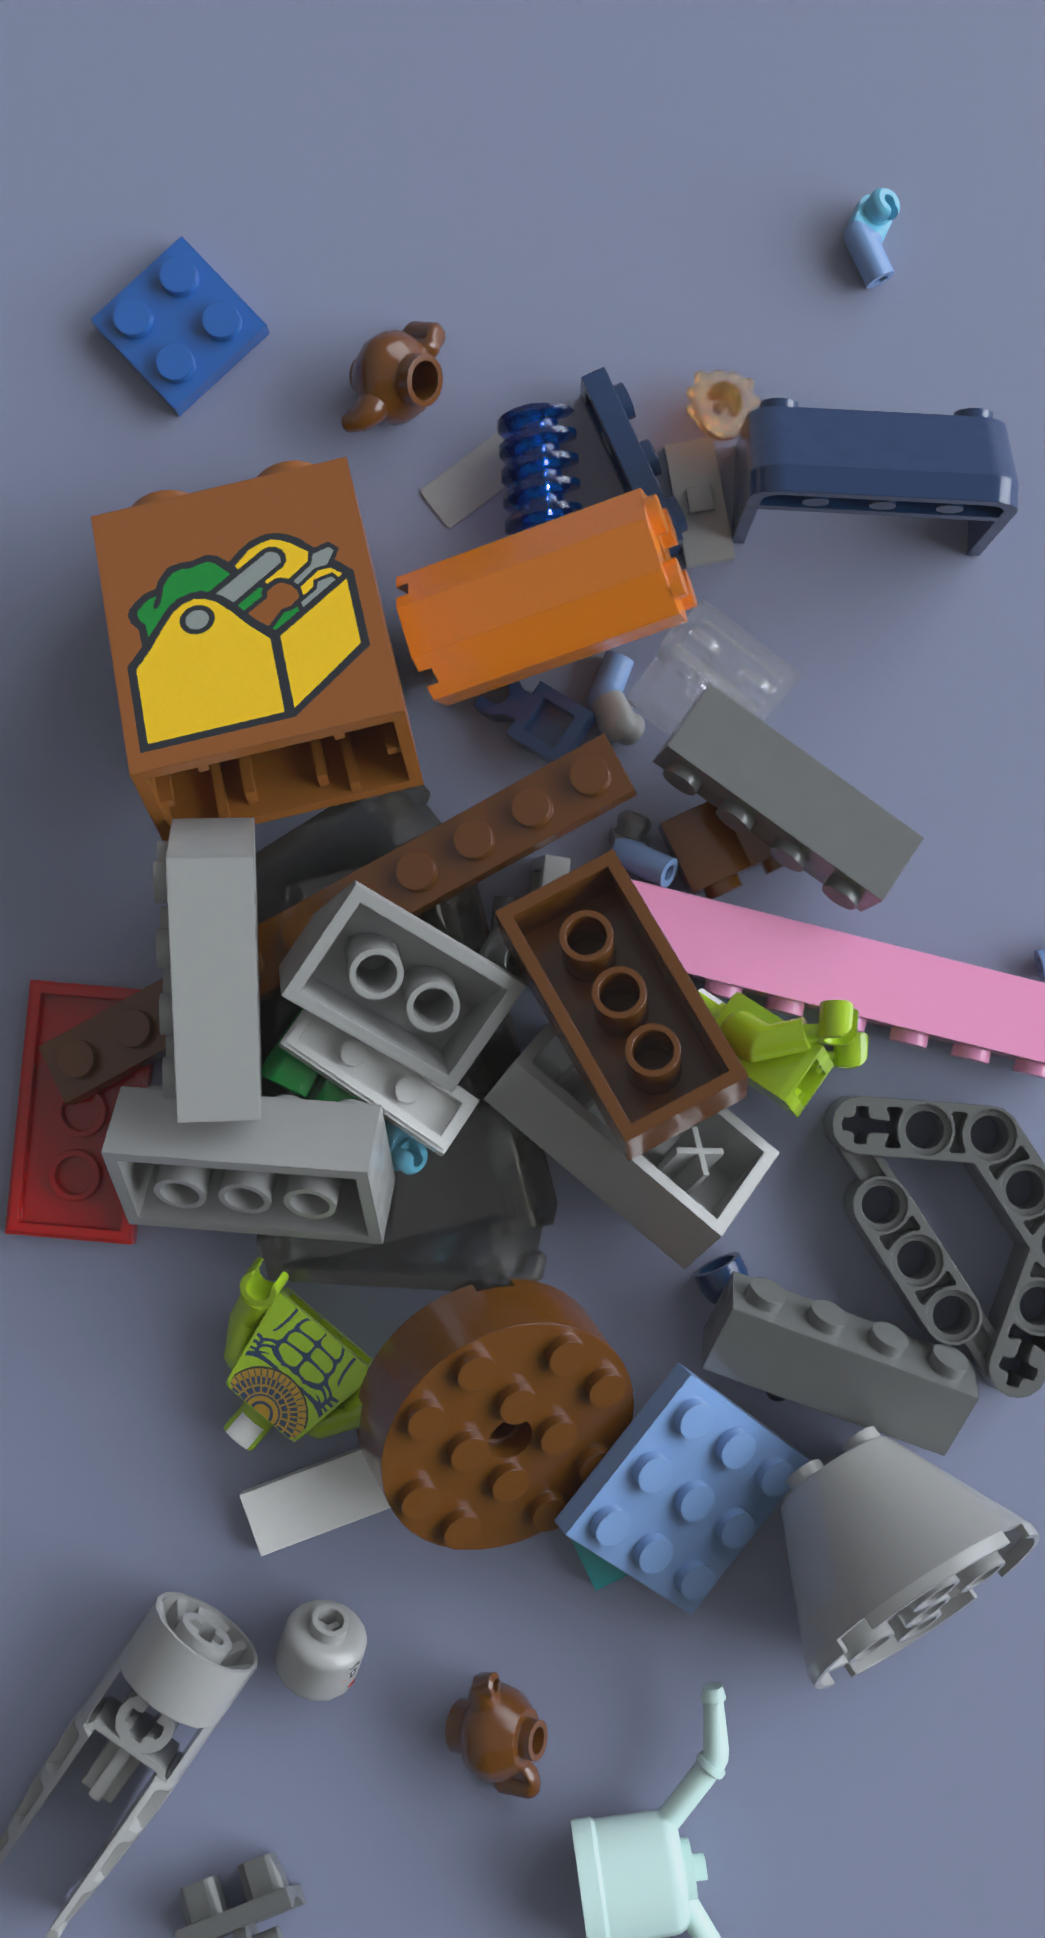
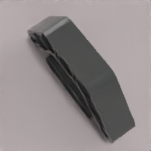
(982, 1337)

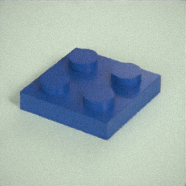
(180, 326)

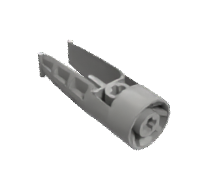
(189, 1669)

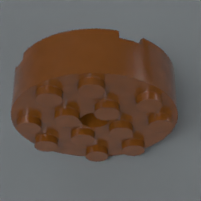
(491, 1413)

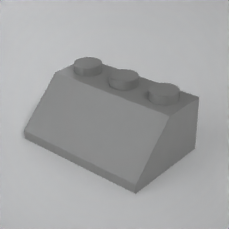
(398, 984)

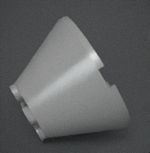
(887, 1551)

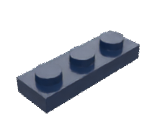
(631, 460)

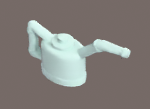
(636, 1868)

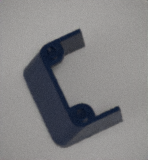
(876, 466)

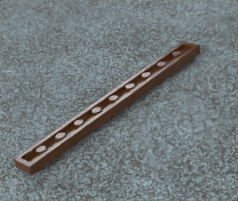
(411, 876)

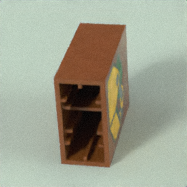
(253, 649)

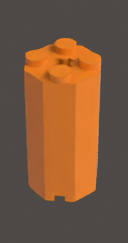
(545, 597)

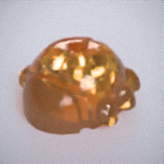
(728, 394)

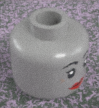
(321, 1650)

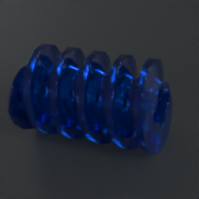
(536, 465)

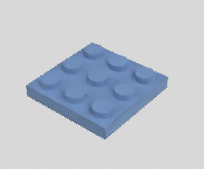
(681, 1490)

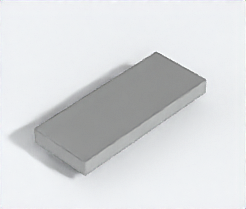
(699, 491)

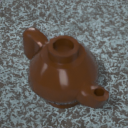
(395, 376)
(498, 1736)

